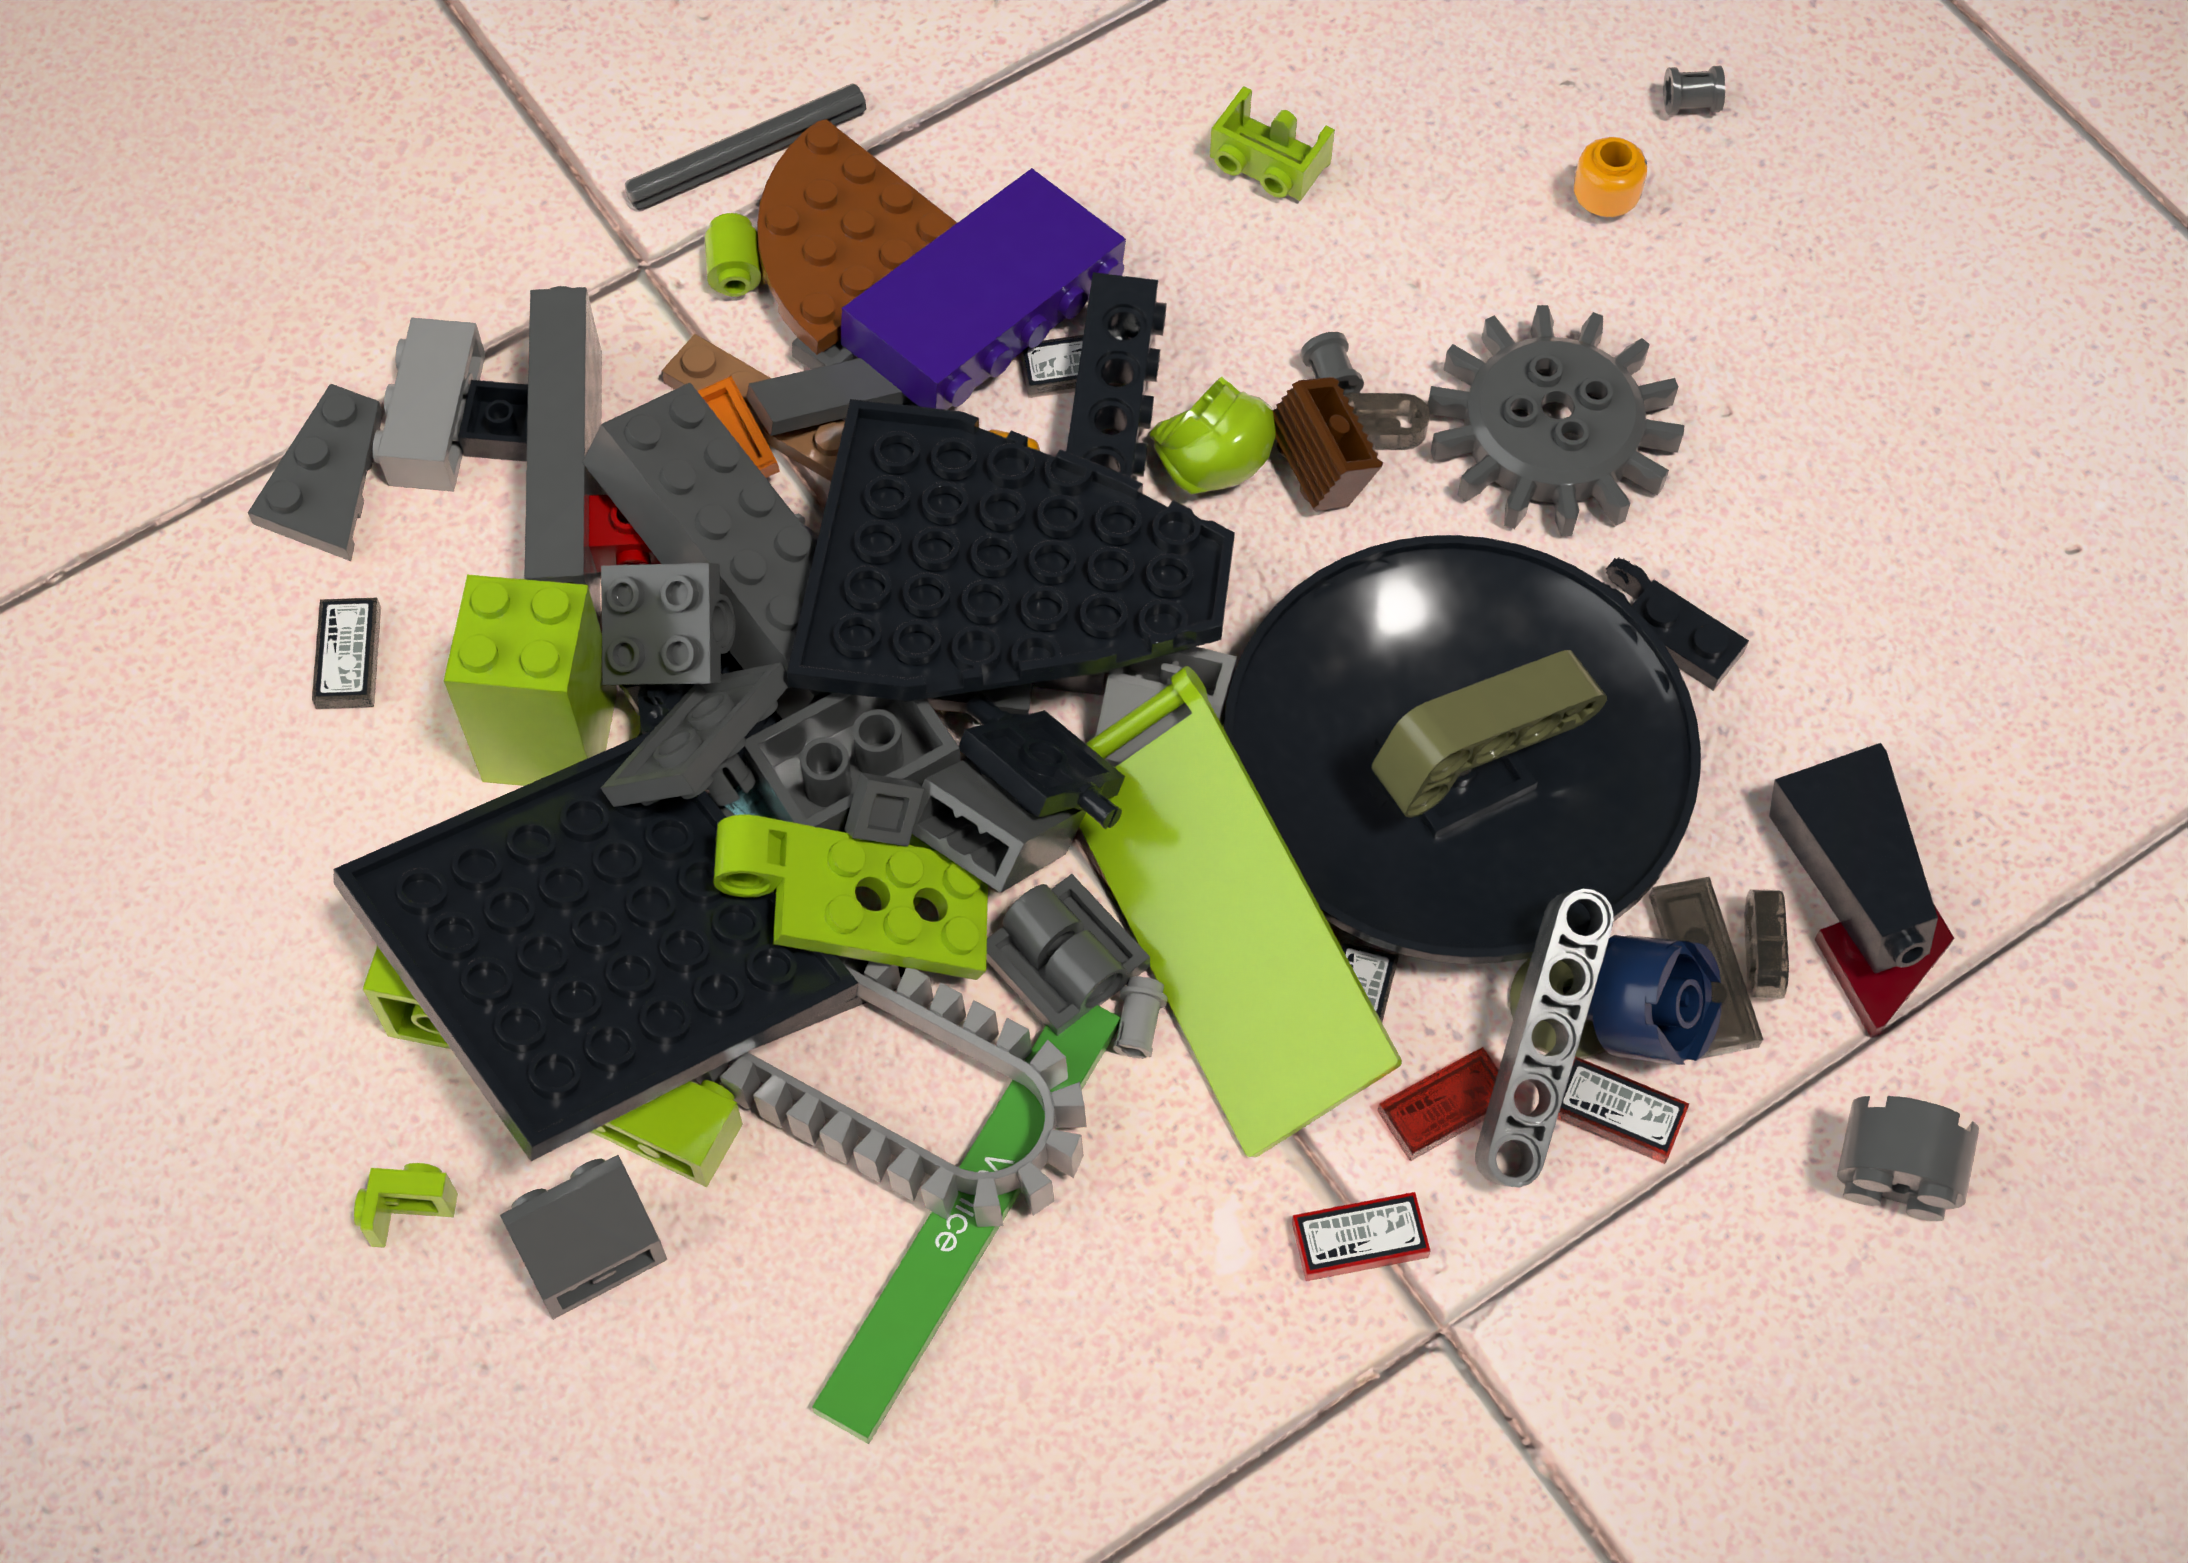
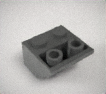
(583, 1235)

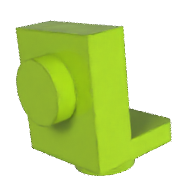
(411, 1191)

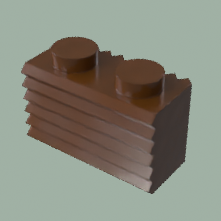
(1324, 443)

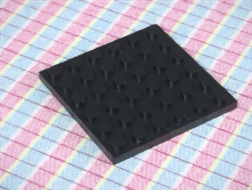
(583, 949)

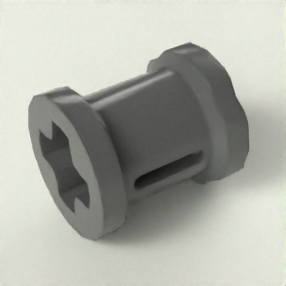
(1694, 89)
(1328, 358)

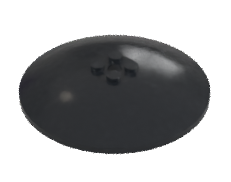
(1555, 818)

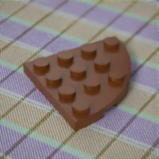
(834, 229)

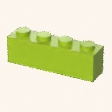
(681, 1129)

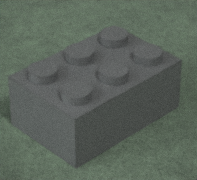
(815, 756)

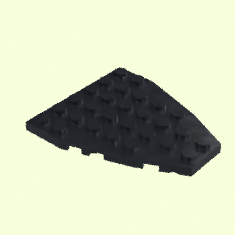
(993, 564)

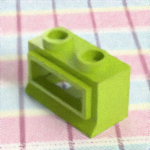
(1267, 152)

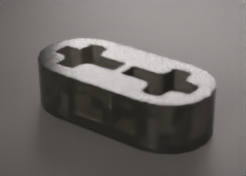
(1379, 417)
(1766, 944)

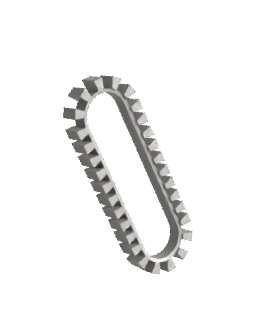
(872, 1155)

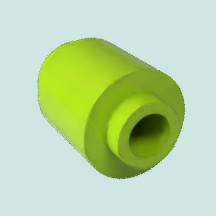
(732, 255)

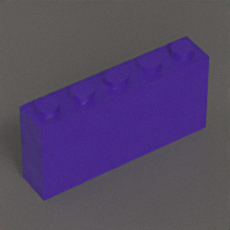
(981, 292)

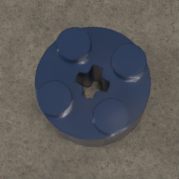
(1655, 999)

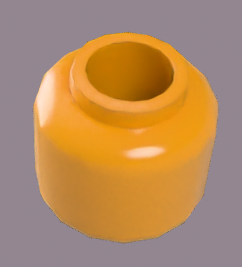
(1610, 176)

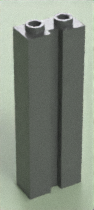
(560, 430)

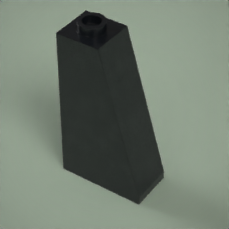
(1860, 853)

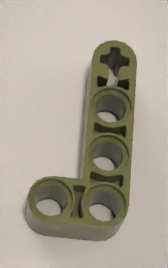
(1481, 725)

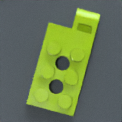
(818, 900)

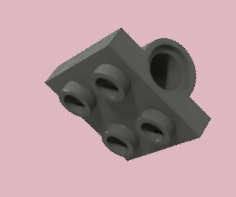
(664, 624)
(1063, 953)

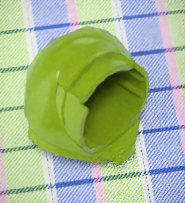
(1217, 440)

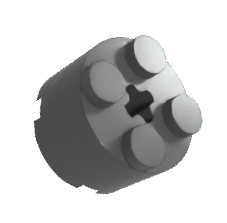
(1907, 1155)

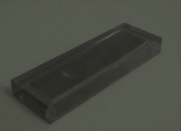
(1693, 914)

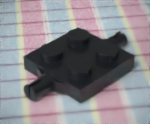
(1041, 762)

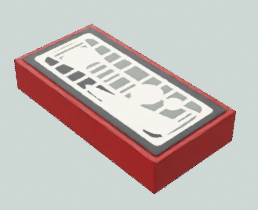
(1360, 1236)

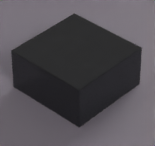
(495, 421)

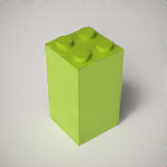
(528, 677)

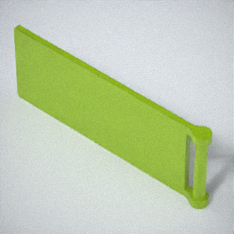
(1233, 926)

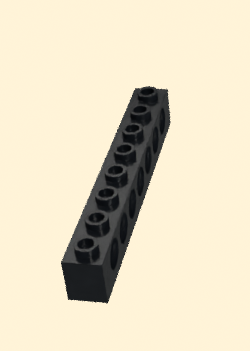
(1115, 309)

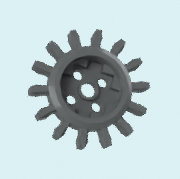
(1530, 451)

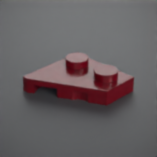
(1879, 994)

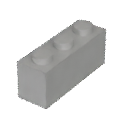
(428, 403)

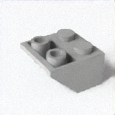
(1136, 683)

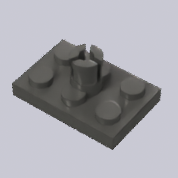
(701, 742)

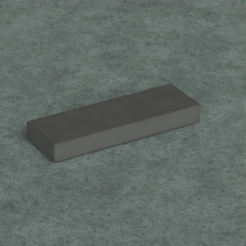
(818, 395)

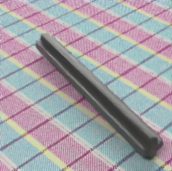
(742, 147)

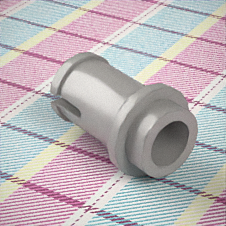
(1139, 1016)

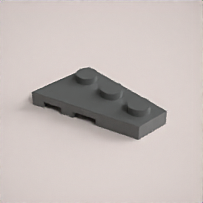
(322, 475)

